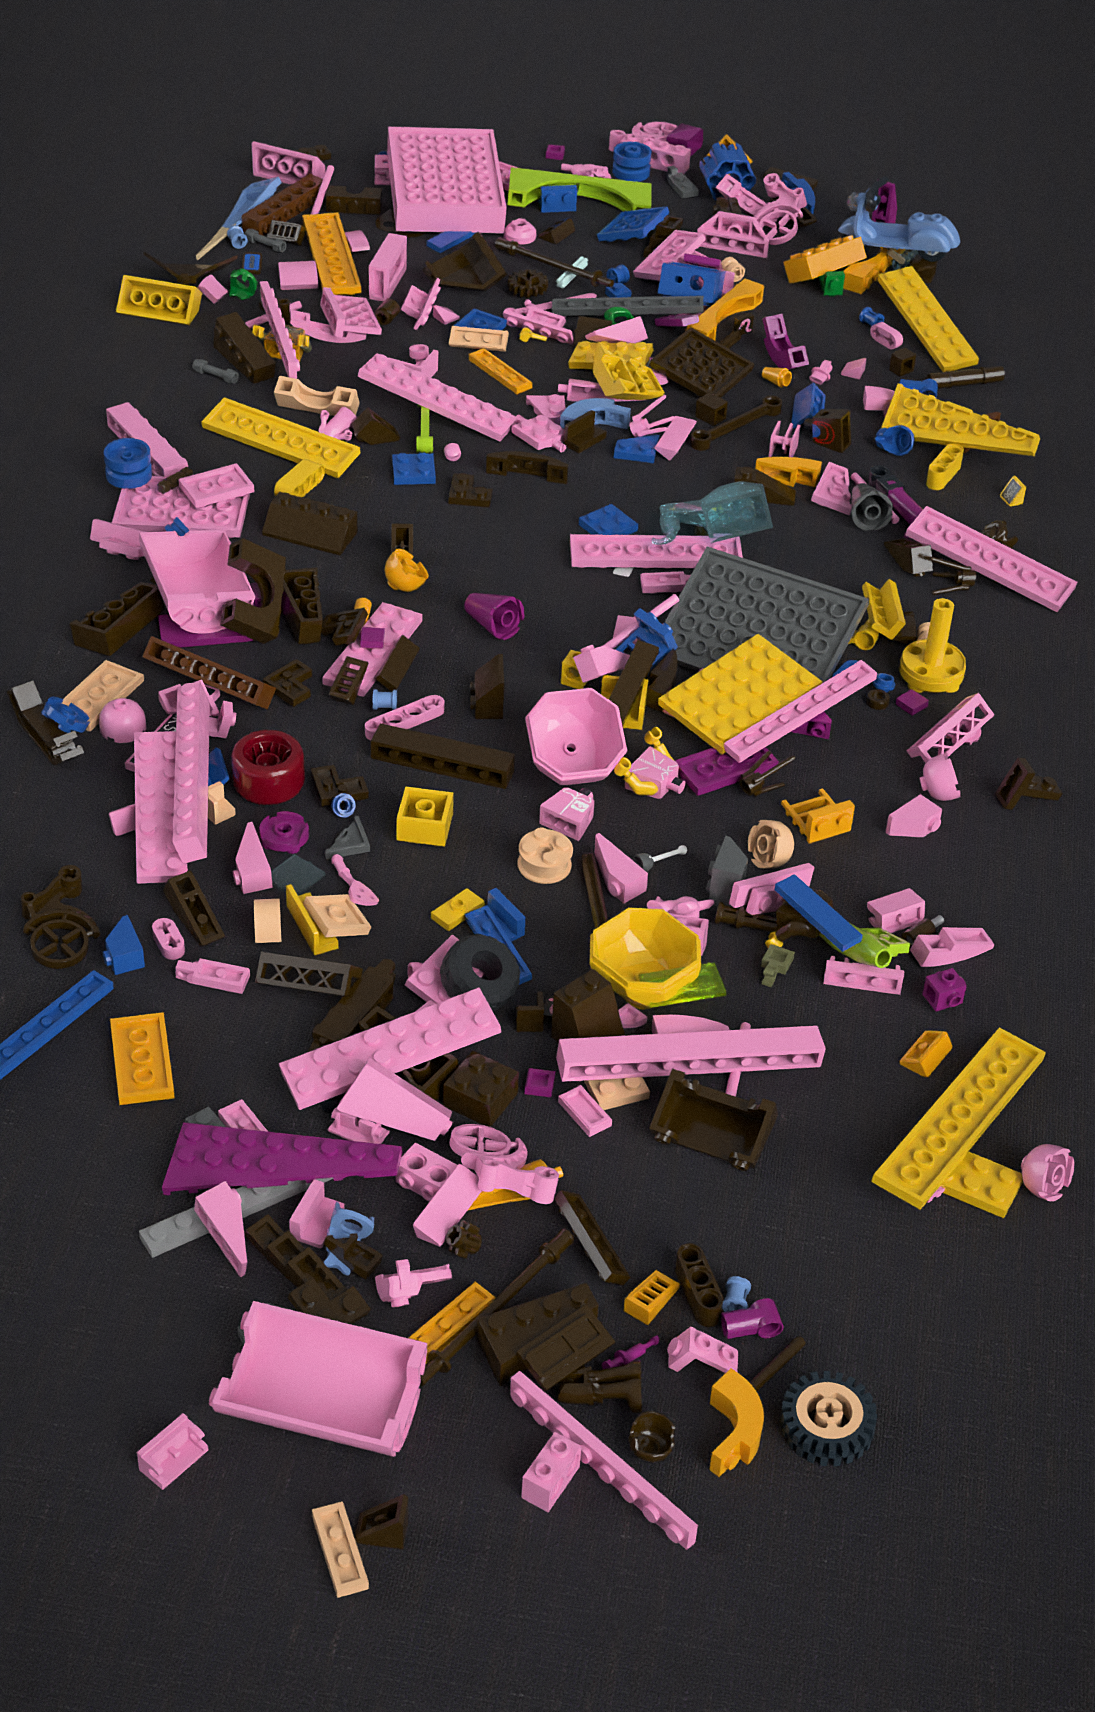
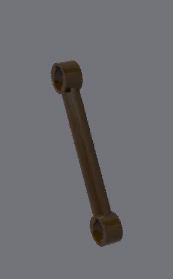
(702, 438)

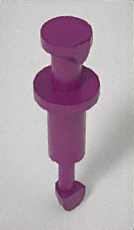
(624, 1357)

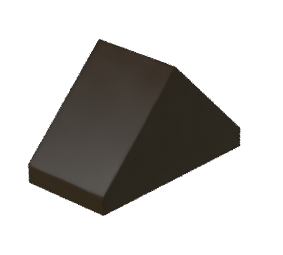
(402, 537)
(384, 1524)

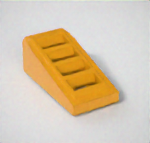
(644, 1312)

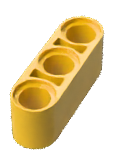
(944, 466)
(301, 478)

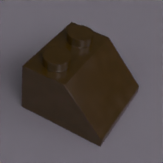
(488, 690)

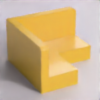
(636, 715)

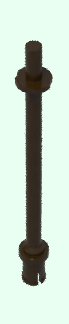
(513, 248)
(548, 1254)

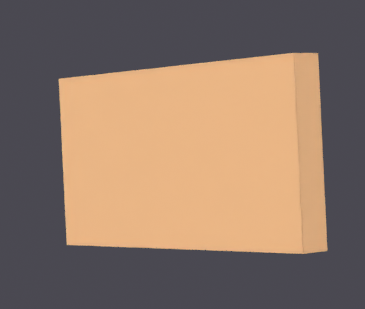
(102, 686)

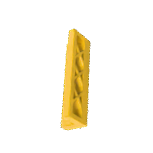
(884, 608)

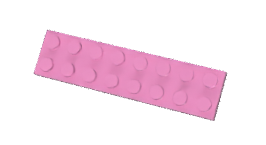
(437, 397)
(639, 551)
(991, 558)
(154, 807)
(394, 1045)

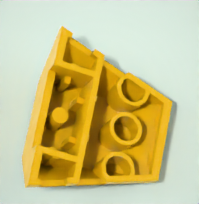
(624, 377)

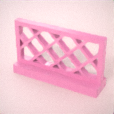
(348, 314)

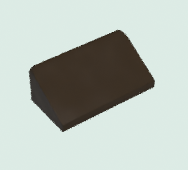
(558, 231)

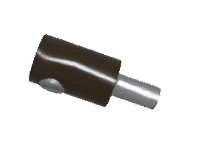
(924, 927)

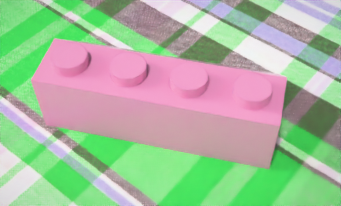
(287, 164)

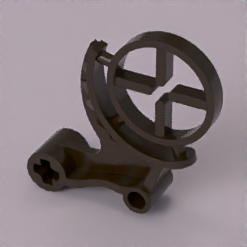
(48, 913)

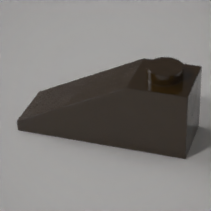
(774, 490)
(911, 555)
(193, 908)

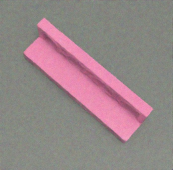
(951, 720)

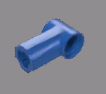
(925, 385)

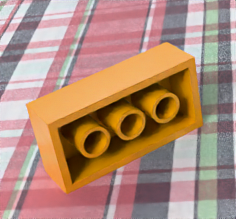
(824, 258)

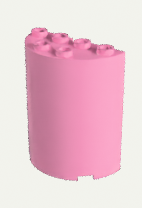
(195, 576)

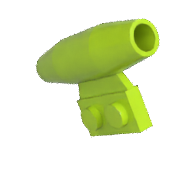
(875, 948)

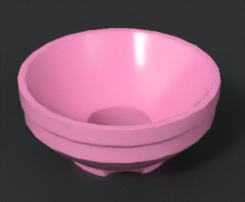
(520, 231)

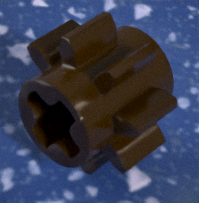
(464, 1239)

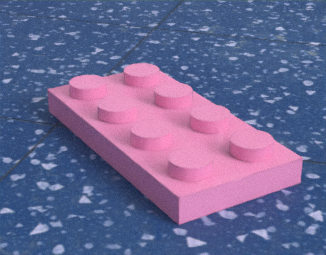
(670, 250)

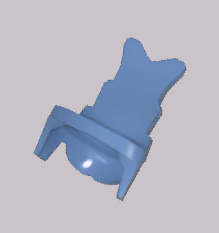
(341, 1229)

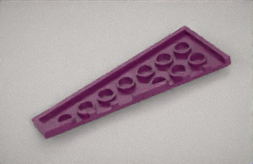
(265, 1159)

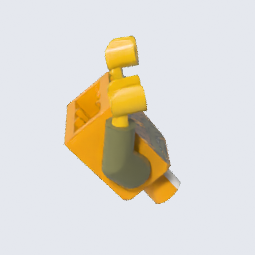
(300, 341)

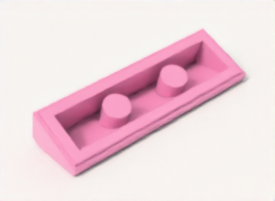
(674, 436)
(447, 1206)

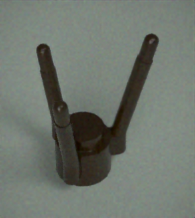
(965, 577)
(752, 782)

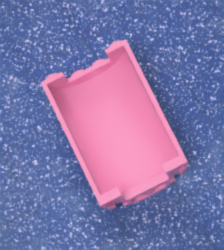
(324, 1379)

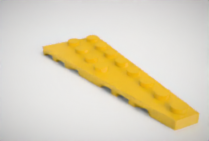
(953, 424)

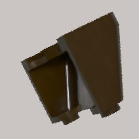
(713, 1121)

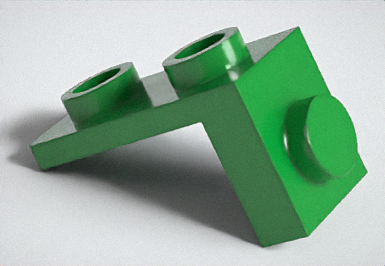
(832, 283)

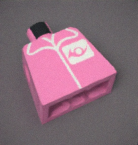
(568, 812)

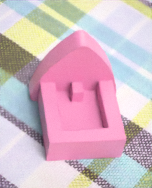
(212, 289)

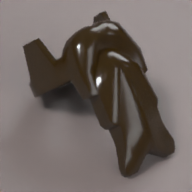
(998, 531)

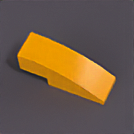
(791, 470)

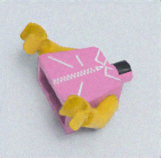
(653, 771)

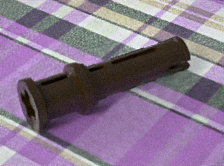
(741, 918)

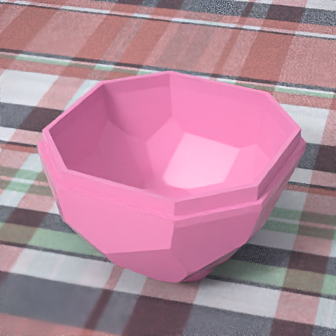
(578, 721)

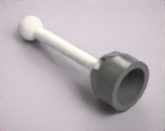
(646, 862)

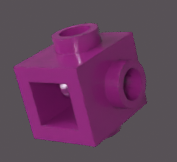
(944, 989)

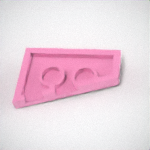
(833, 489)

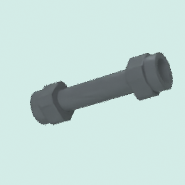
(277, 245)
(229, 375)

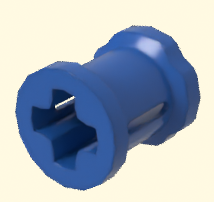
(870, 317)

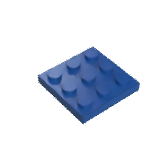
(633, 224)

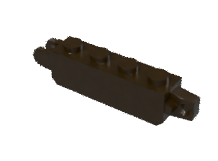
(343, 1020)

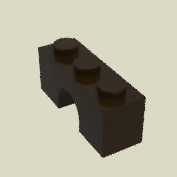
(341, 201)

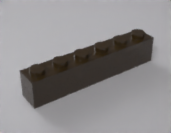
(442, 756)

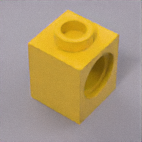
(570, 674)

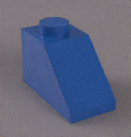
(123, 948)

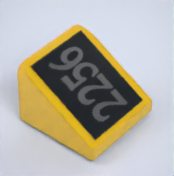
(1013, 492)

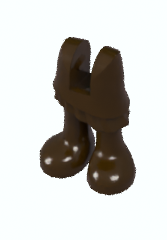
(584, 1386)

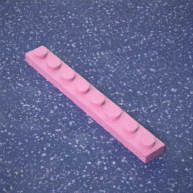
(279, 331)
(799, 711)
(608, 1465)

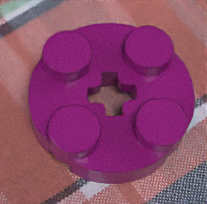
(291, 841)

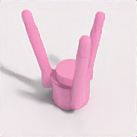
(641, 427)

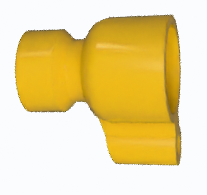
(865, 636)

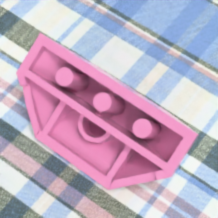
(735, 234)

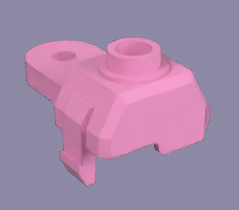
(405, 1283)

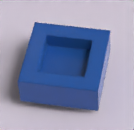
(618, 290)

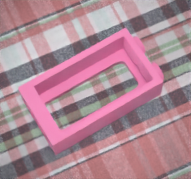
(387, 267)

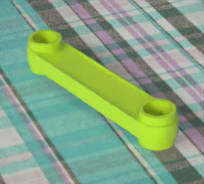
(424, 442)

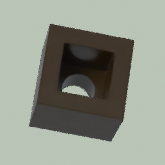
(902, 362)

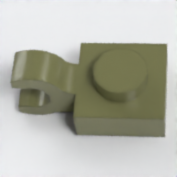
(775, 961)

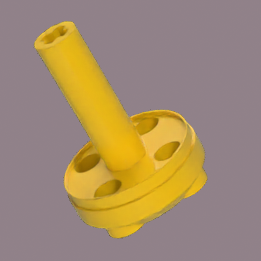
(932, 662)

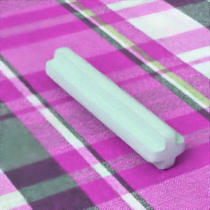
(567, 277)

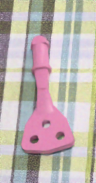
(358, 892)

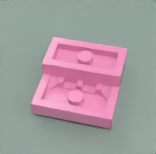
(298, 275)

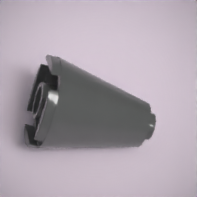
(870, 507)

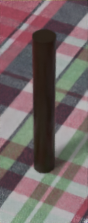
(777, 1363)

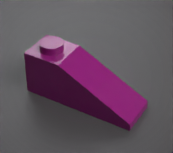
(887, 207)

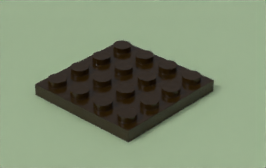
(701, 364)

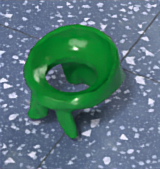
(238, 289)
(615, 312)

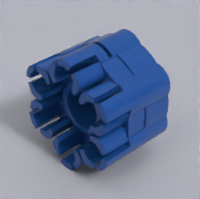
(724, 162)

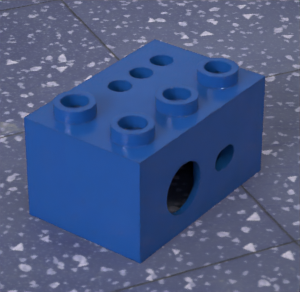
(683, 280)

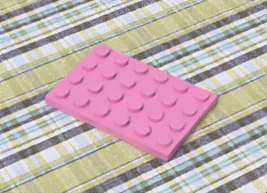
(151, 510)

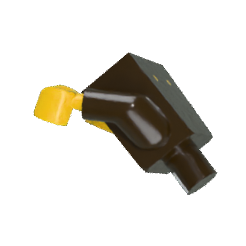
(792, 923)

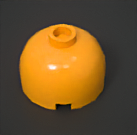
(404, 572)

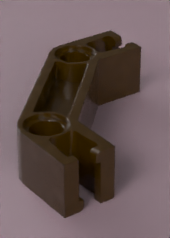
(43, 731)

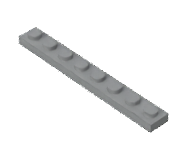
(188, 1226)

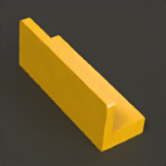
(311, 932)

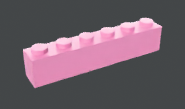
(128, 423)

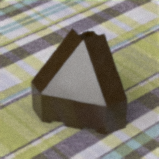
(468, 268)

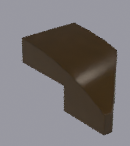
(354, 1254)

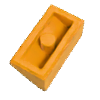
(927, 1052)

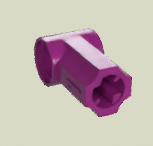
(759, 1319)

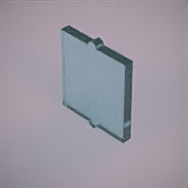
(297, 873)

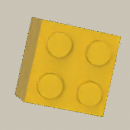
(424, 816)

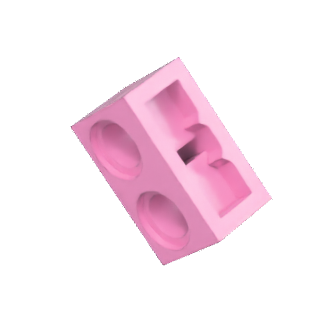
(423, 1171)
(551, 1471)

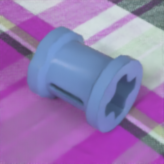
(237, 236)
(384, 699)
(736, 1295)

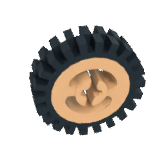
(826, 1436)

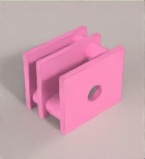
(382, 174)
(785, 441)

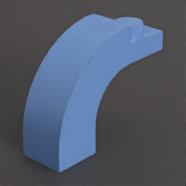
(604, 410)

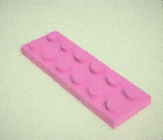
(396, 622)

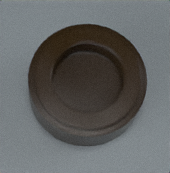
(877, 699)

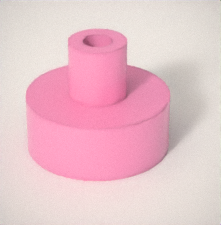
(419, 351)

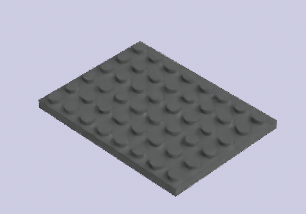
(739, 598)

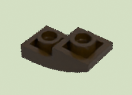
(908, 632)

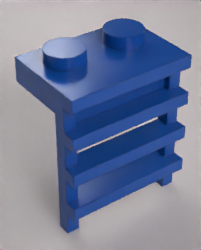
(558, 198)
(651, 632)

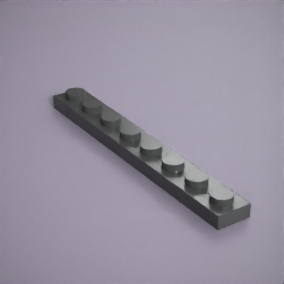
(635, 305)

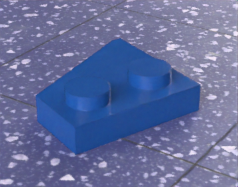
(637, 448)

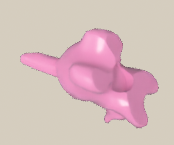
(682, 906)

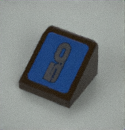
(252, 262)

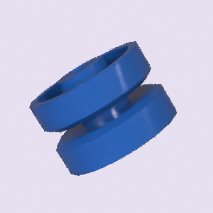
(631, 161)
(128, 463)

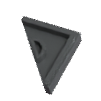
(350, 841)

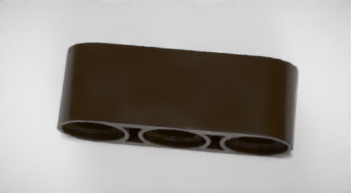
(699, 1285)

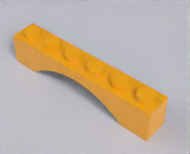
(862, 274)
(742, 297)

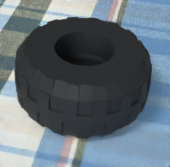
(488, 956)

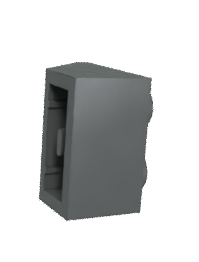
(725, 870)

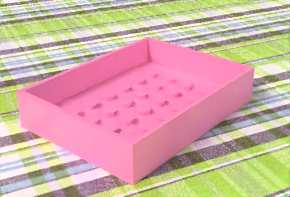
(445, 180)

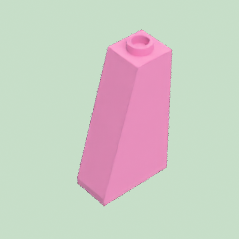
(393, 1102)

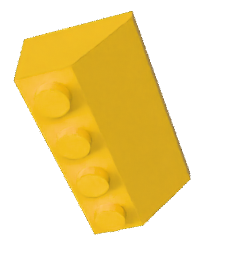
(158, 300)

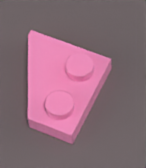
(548, 406)

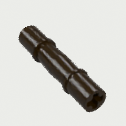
(968, 377)

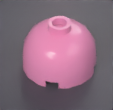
(121, 719)
(940, 778)
(1047, 1171)

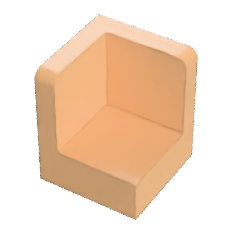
(218, 807)

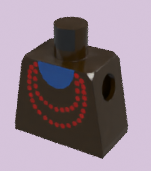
(830, 429)

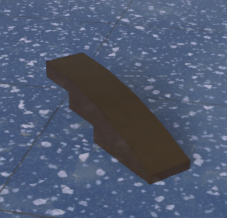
(663, 230)
(292, 1258)

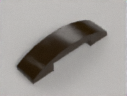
(527, 463)

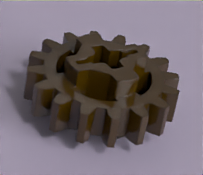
(528, 283)

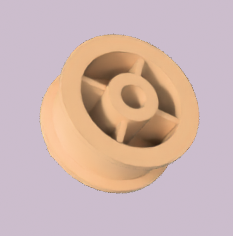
(545, 856)

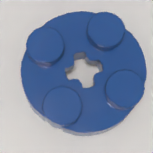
(67, 717)

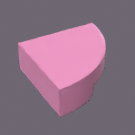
(631, 1017)

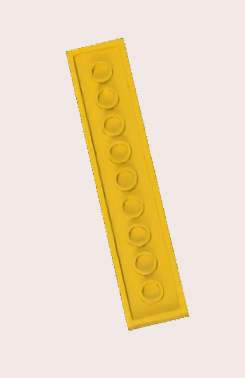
(958, 1118)

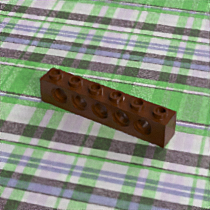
(283, 205)
(209, 672)

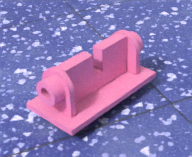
(356, 1128)

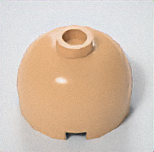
(771, 844)

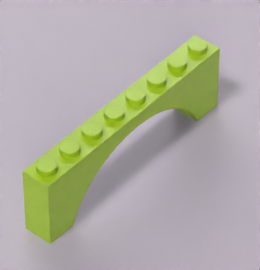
(625, 195)

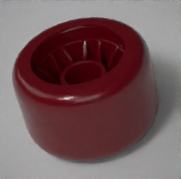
(268, 767)

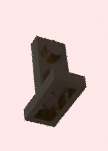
(1023, 782)

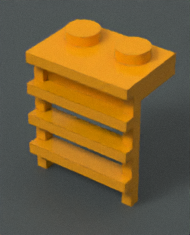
(823, 821)

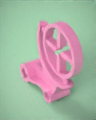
(650, 130)
(786, 206)
(500, 1168)

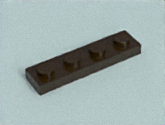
(592, 1238)

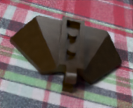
(191, 272)

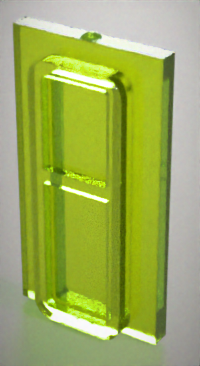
(705, 986)

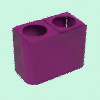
(688, 136)

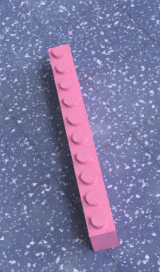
(191, 773)
(690, 1053)

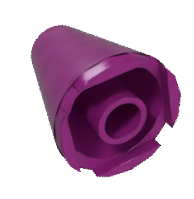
(496, 613)

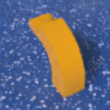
(744, 1409)

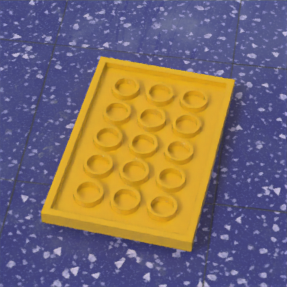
(738, 691)

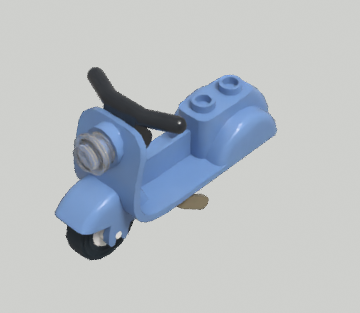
(926, 233)

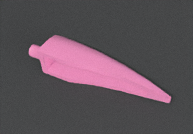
(581, 390)

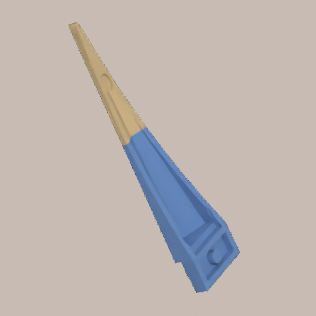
(249, 198)

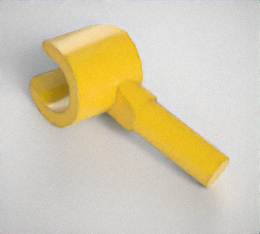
(526, 333)

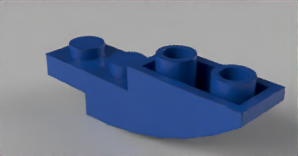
(792, 183)

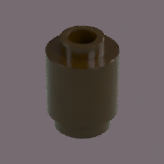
(387, 311)

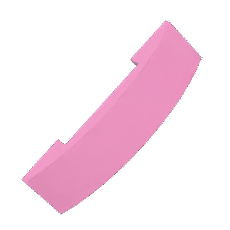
(747, 201)
(320, 330)

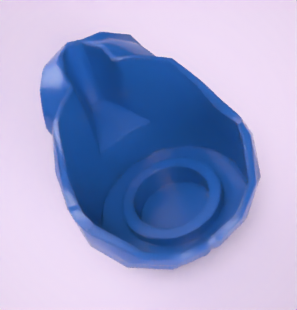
(895, 440)

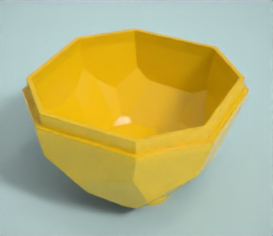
(645, 943)

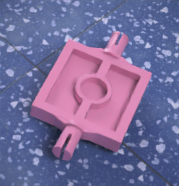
(540, 432)

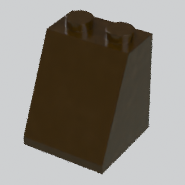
(586, 1009)

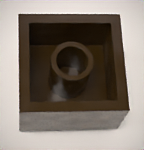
(480, 1089)

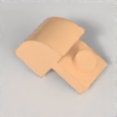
(267, 920)

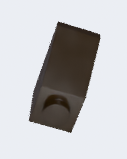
(374, 429)

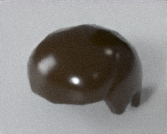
(651, 1436)

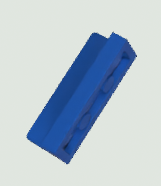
(807, 404)

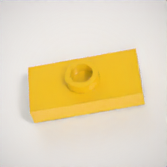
(454, 910)

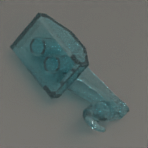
(725, 512)

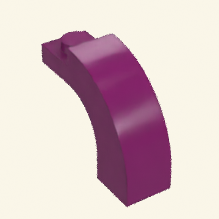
(779, 345)

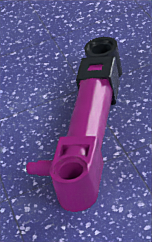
(891, 486)

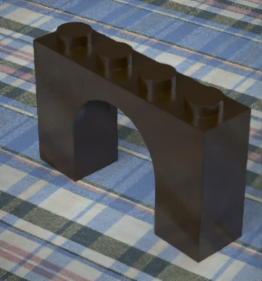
(268, 572)

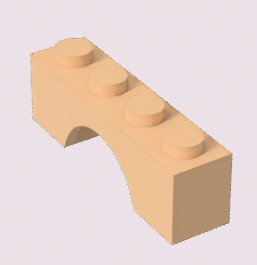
(295, 395)

